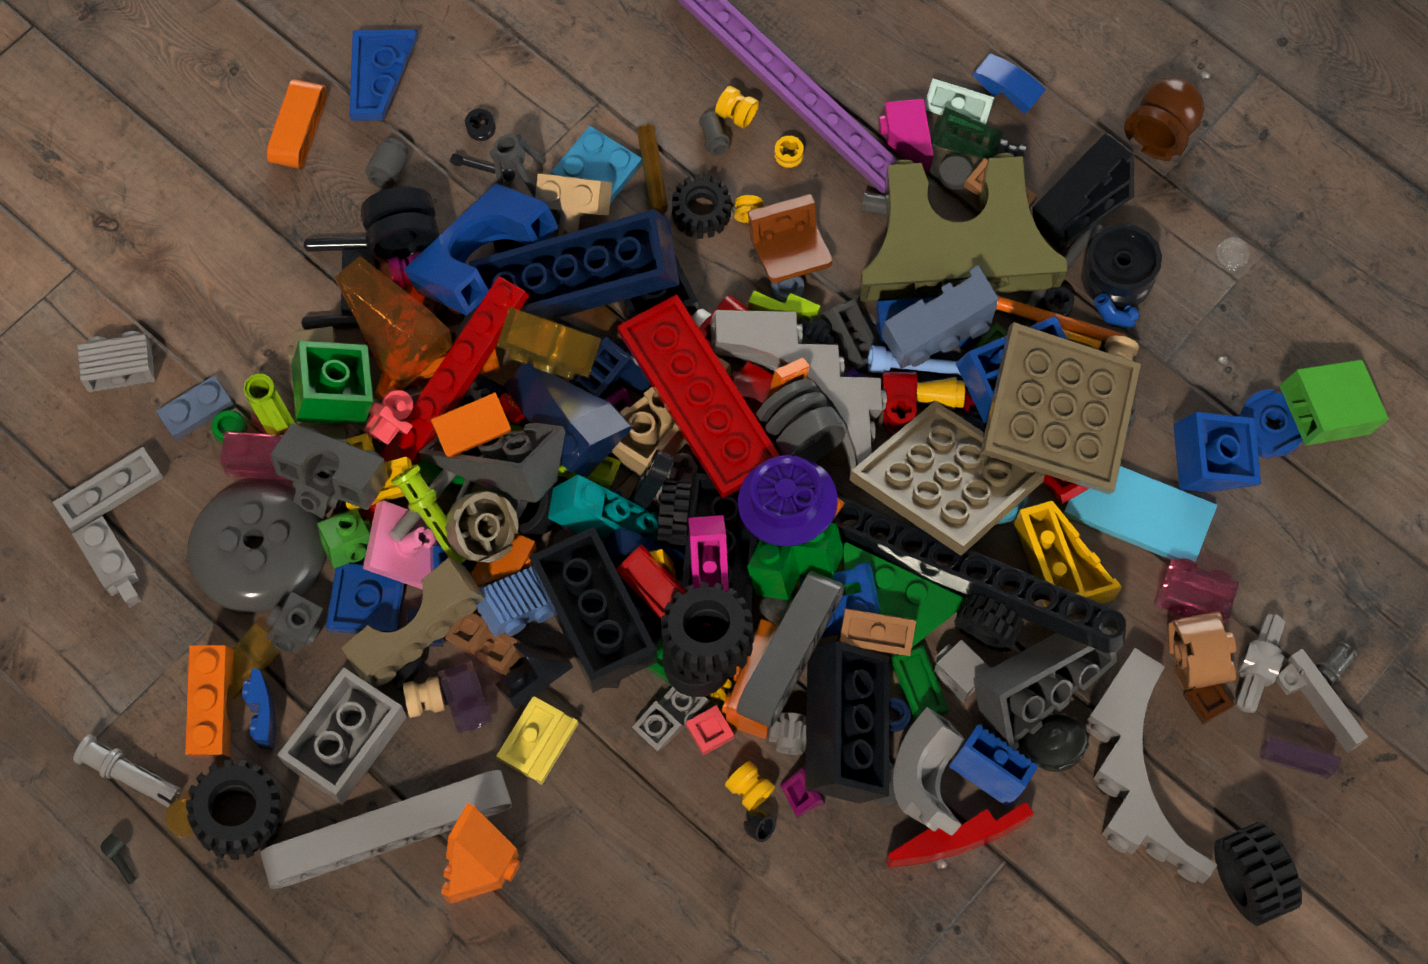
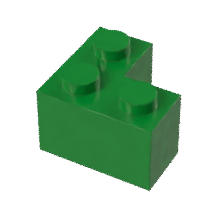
(777, 568)

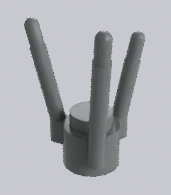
(510, 152)

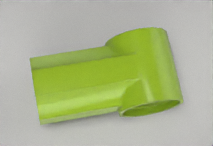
(269, 409)

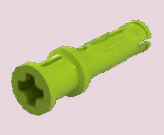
(423, 501)

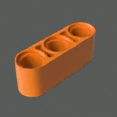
(296, 124)

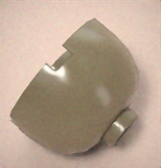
(482, 526)

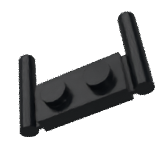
(351, 249)

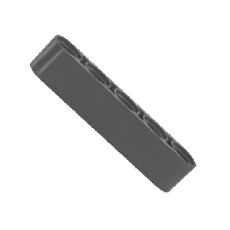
(790, 649)

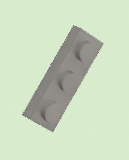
(107, 490)

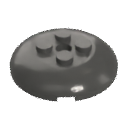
(263, 576)

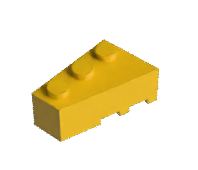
(1060, 555)

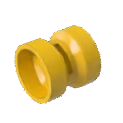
(736, 107)
(746, 782)

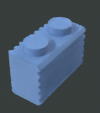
(513, 603)

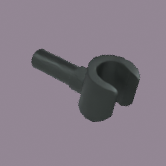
(112, 847)

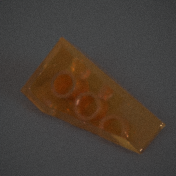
(394, 324)

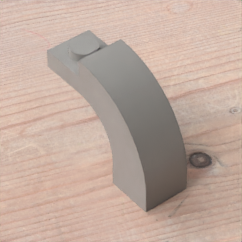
(920, 767)

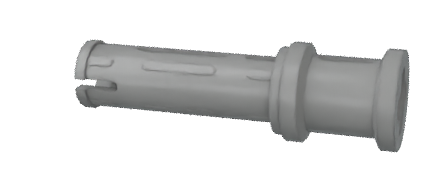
(115, 765)

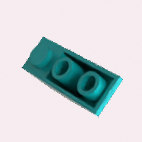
(584, 505)

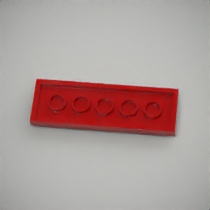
(698, 393)

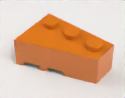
(762, 638)

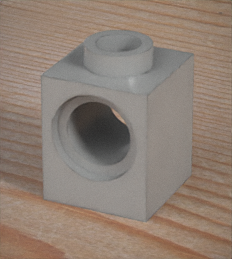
(958, 667)

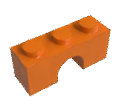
(207, 718)

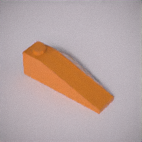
(477, 857)

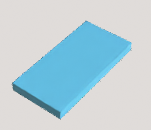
(1146, 515)

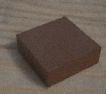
(1209, 702)

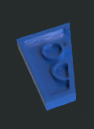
(376, 70)

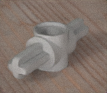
(1260, 663)

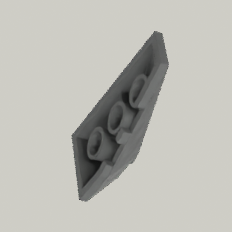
(514, 465)

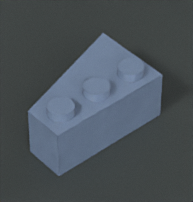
(941, 322)

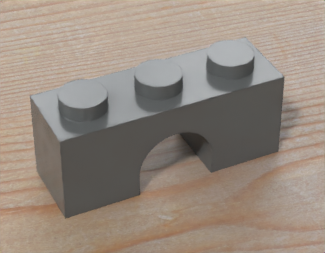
(307, 452)

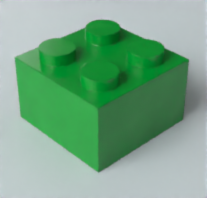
(331, 383)

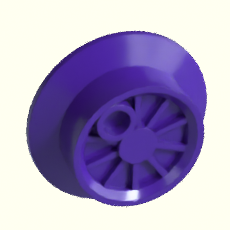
(787, 501)

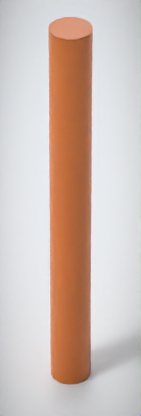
(1065, 322)

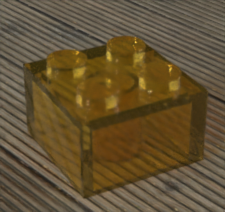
(548, 344)

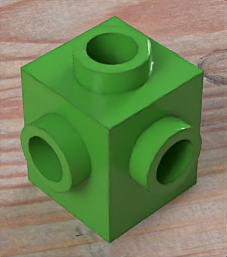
(344, 537)

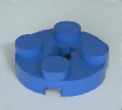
(1270, 441)

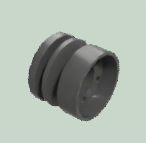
(801, 421)

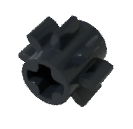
(816, 331)

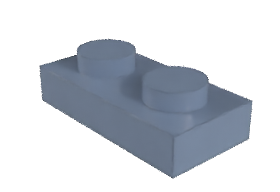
(194, 408)

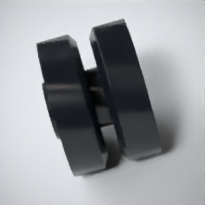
(399, 222)
(1121, 264)

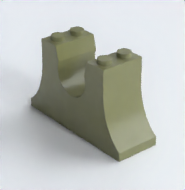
(929, 252)

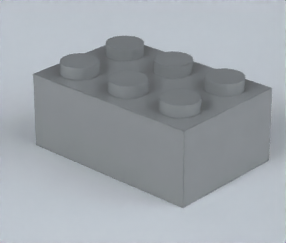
(342, 735)

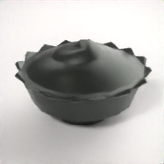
(1058, 743)

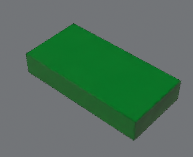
(918, 682)

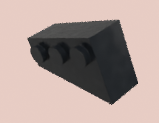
(1086, 193)

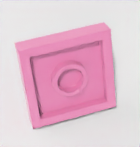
(403, 560)

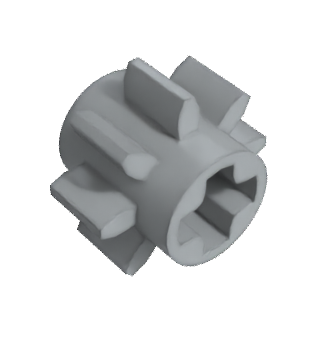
(789, 733)

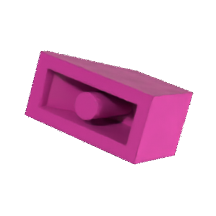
(907, 131)
(708, 551)

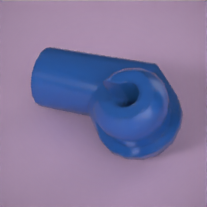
(1111, 315)

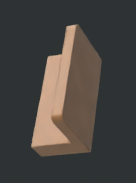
(877, 631)

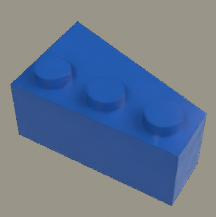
(981, 366)

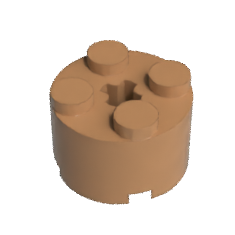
(1201, 650)

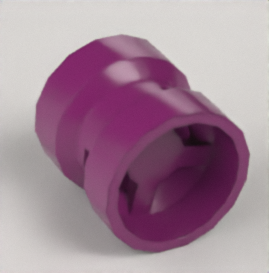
(397, 267)

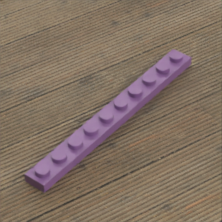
(794, 88)

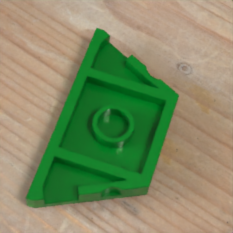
(904, 593)

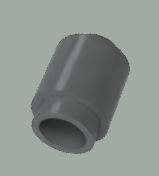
(387, 163)

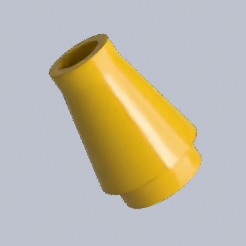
(946, 391)

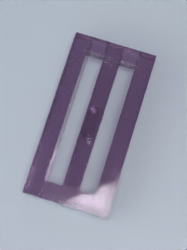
(1299, 758)

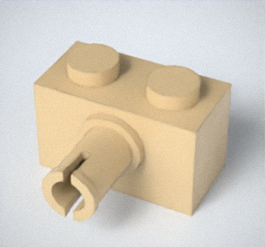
(573, 198)

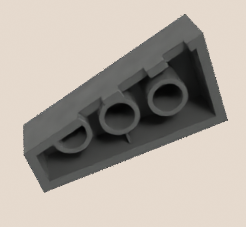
(1034, 683)

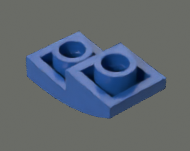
(1002, 76)
(260, 701)

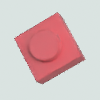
(709, 730)

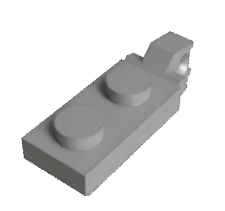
(108, 560)

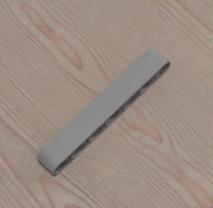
(382, 830)

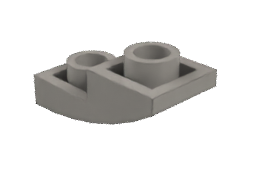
(668, 717)

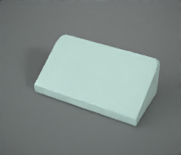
(958, 99)

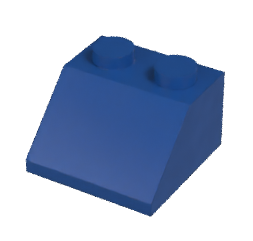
(1216, 452)

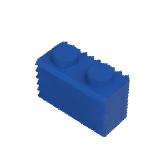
(993, 766)

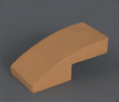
(476, 640)

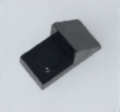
(540, 669)

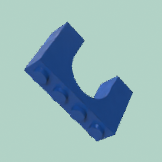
(497, 215)

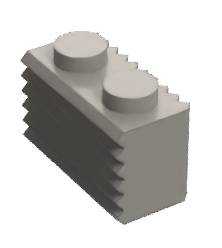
(116, 361)

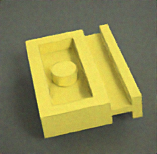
(537, 740)

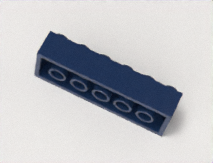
(589, 266)

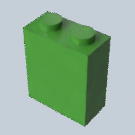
(1333, 402)

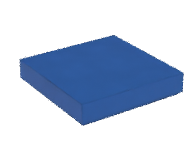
(363, 600)

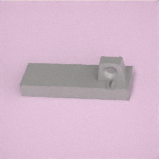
(1303, 675)

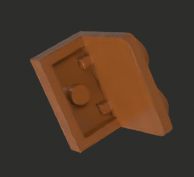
(788, 239)

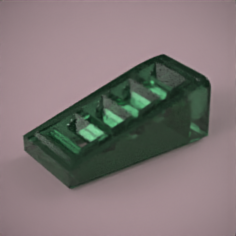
(951, 141)

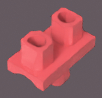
(388, 417)

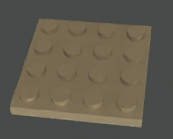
(1061, 408)
(942, 481)

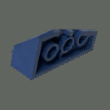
(589, 422)

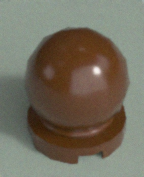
(1166, 117)

